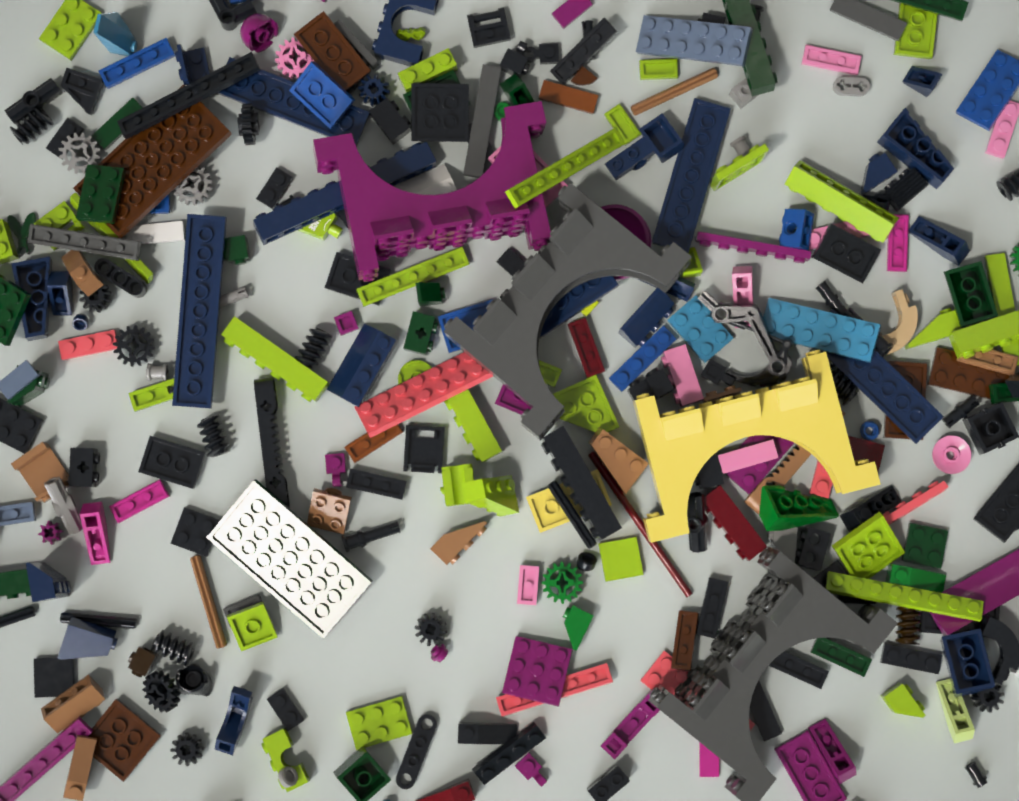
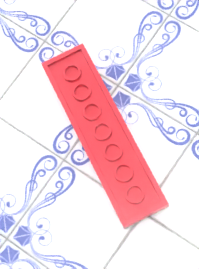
(420, 393)

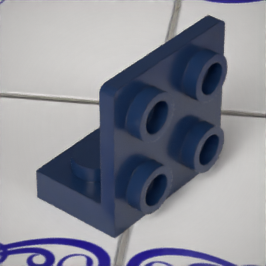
(192, 64)

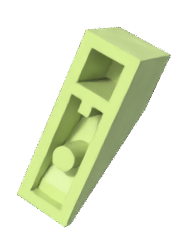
(955, 713)

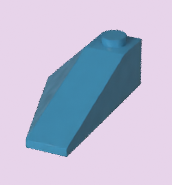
(115, 34)

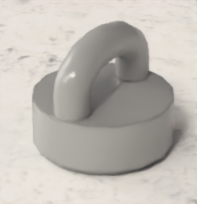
(288, 777)

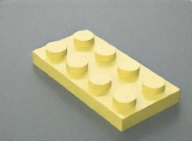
(548, 511)

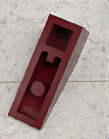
(458, 792)

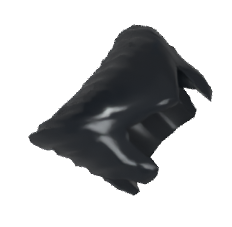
(194, 681)

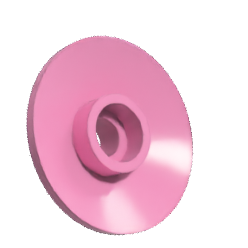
(961, 454)

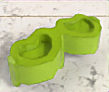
(416, 34)

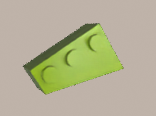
(493, 493)

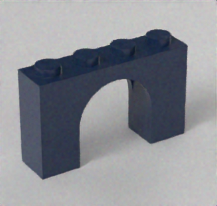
(388, 45)

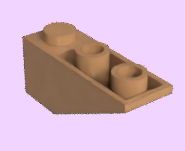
(452, 543)

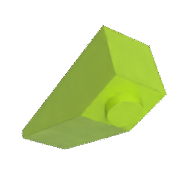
(936, 329)

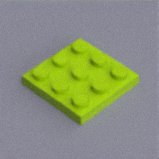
(739, 166)
(868, 548)

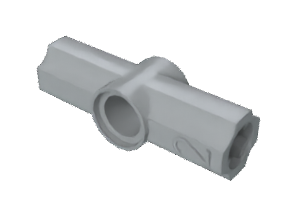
(64, 505)

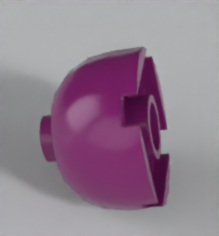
(258, 31)

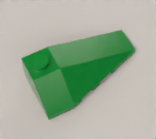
(789, 509)

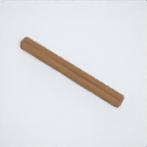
(674, 91)
(208, 601)

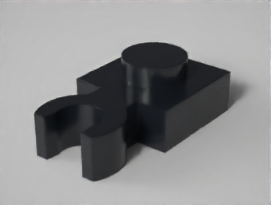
(547, 54)

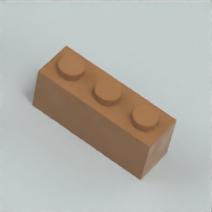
(73, 703)

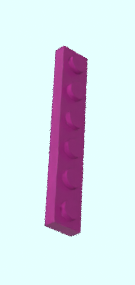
(760, 248)
(43, 760)

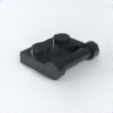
(489, 33)

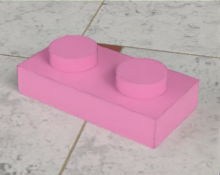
(528, 585)

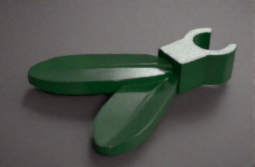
(21, 232)

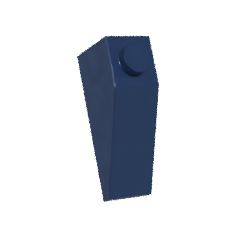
(940, 240)

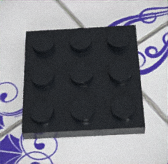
(439, 112)

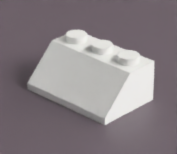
(430, 183)

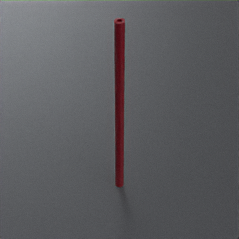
(639, 523)

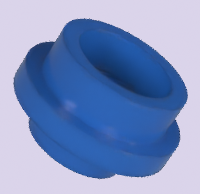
(875, 430)

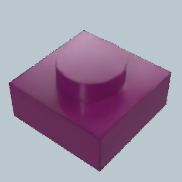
(346, 323)

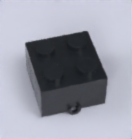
(990, 428)

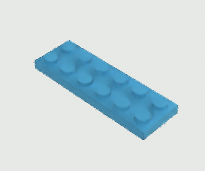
(822, 330)

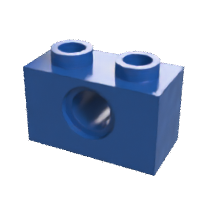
(801, 237)

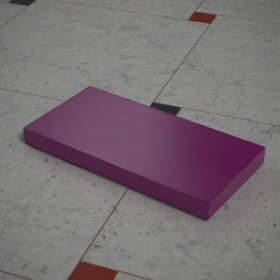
(809, 769)

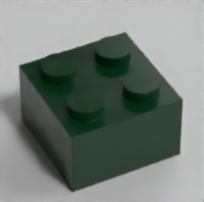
(362, 775)

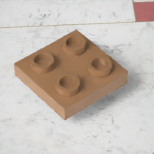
(329, 510)

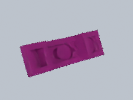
(629, 727)

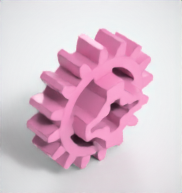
(288, 58)

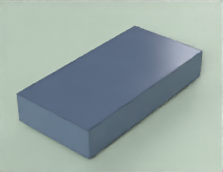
(18, 379)

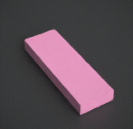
(831, 59)
(747, 456)

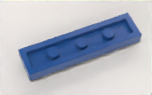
(137, 63)
(642, 358)

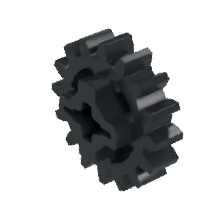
(248, 124)
(125, 345)
(161, 691)

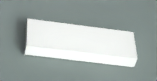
(157, 233)

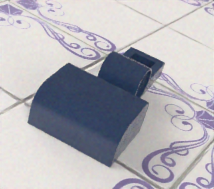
(657, 139)

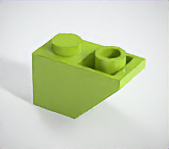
(901, 702)

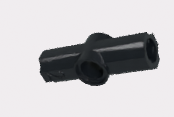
(22, 107)
(697, 533)

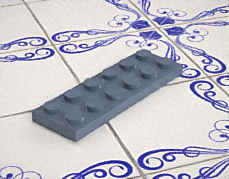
(694, 40)

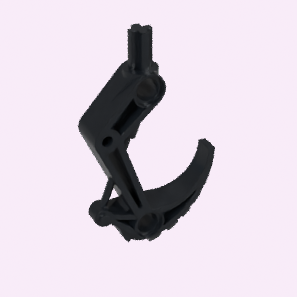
(750, 312)

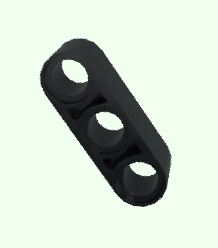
(112, 274)

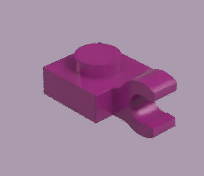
(335, 465)
(530, 768)

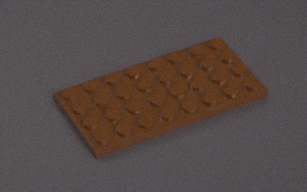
(161, 160)

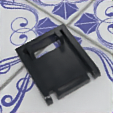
(424, 452)

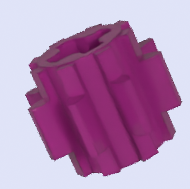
(45, 534)

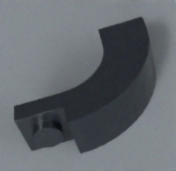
(1007, 643)

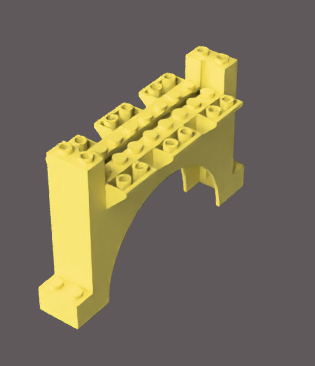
(795, 410)

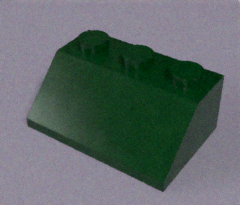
(971, 294)

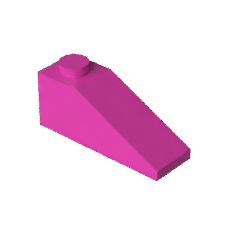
(95, 532)

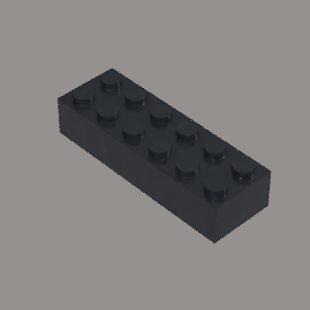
(581, 483)

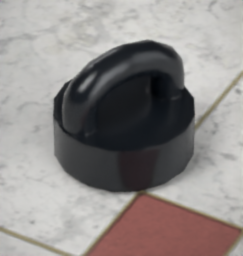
(586, 561)

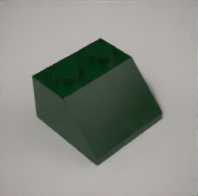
(31, 391)

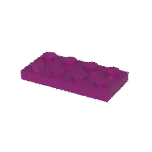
(751, 476)

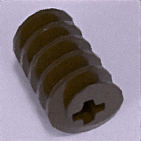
(908, 626)

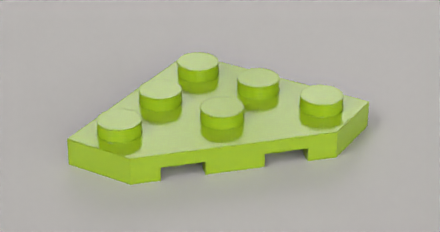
(587, 406)

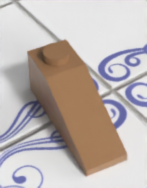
(81, 272)
(79, 768)

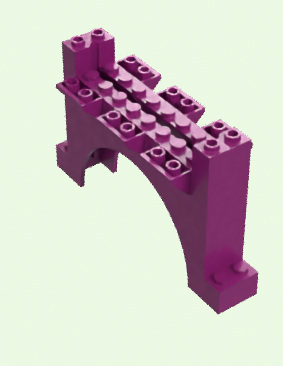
(393, 221)

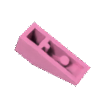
(743, 286)

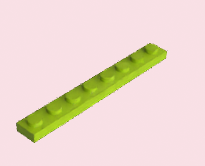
(564, 168)
(904, 596)

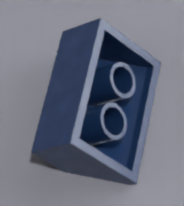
(647, 318)
(46, 582)
(967, 662)

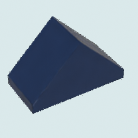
(922, 80)

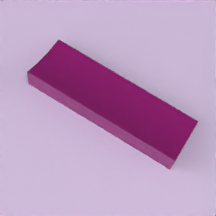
(993, 585)

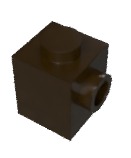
(142, 661)

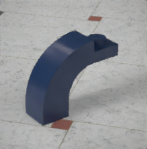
(234, 720)

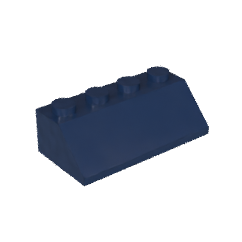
(362, 365)

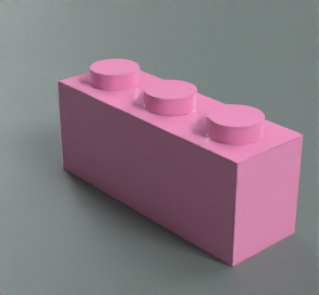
(682, 376)

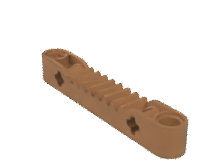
(782, 476)

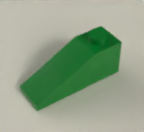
(915, 578)

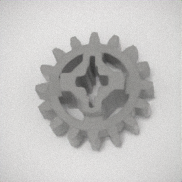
(84, 145)
(198, 181)

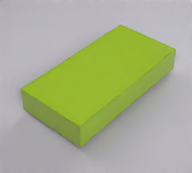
(658, 69)
(621, 121)

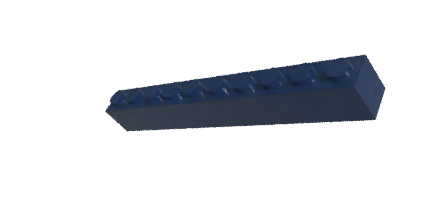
(329, 200)

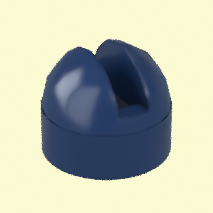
(80, 322)

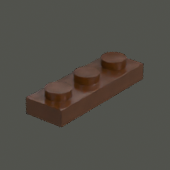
(684, 640)

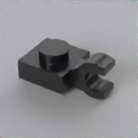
(715, 372)

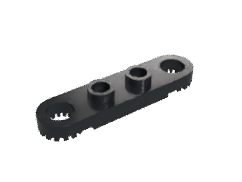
(416, 751)

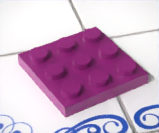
(537, 671)

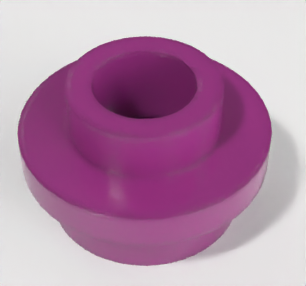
(439, 652)

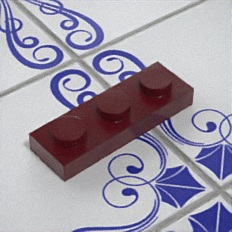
(586, 347)

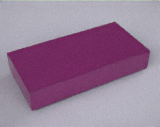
(571, 11)

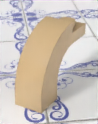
(906, 322)

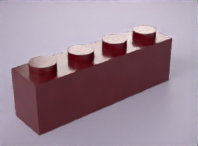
(733, 523)

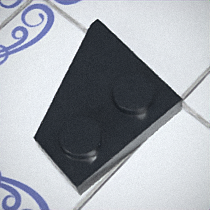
(82, 88)

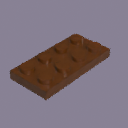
(332, 51)
(916, 375)
(962, 377)

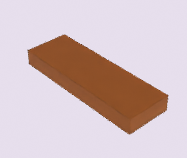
(568, 97)
(365, 445)

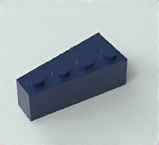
(915, 149)
(33, 278)

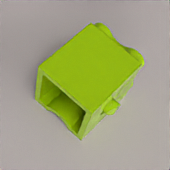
(453, 481)

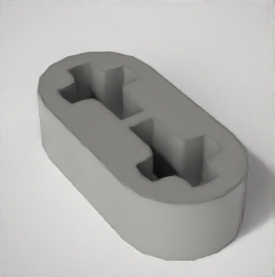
(851, 91)

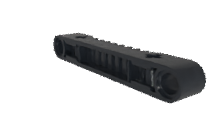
(266, 392)

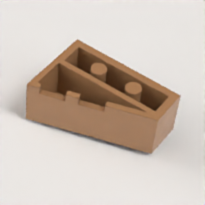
(618, 459)

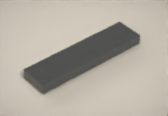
(869, 18)

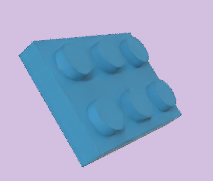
(700, 329)

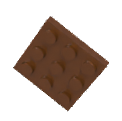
(122, 739)

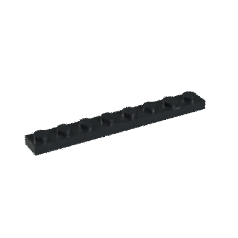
(188, 95)

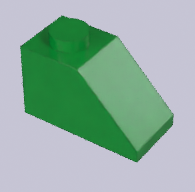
(576, 624)

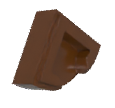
(583, 77)

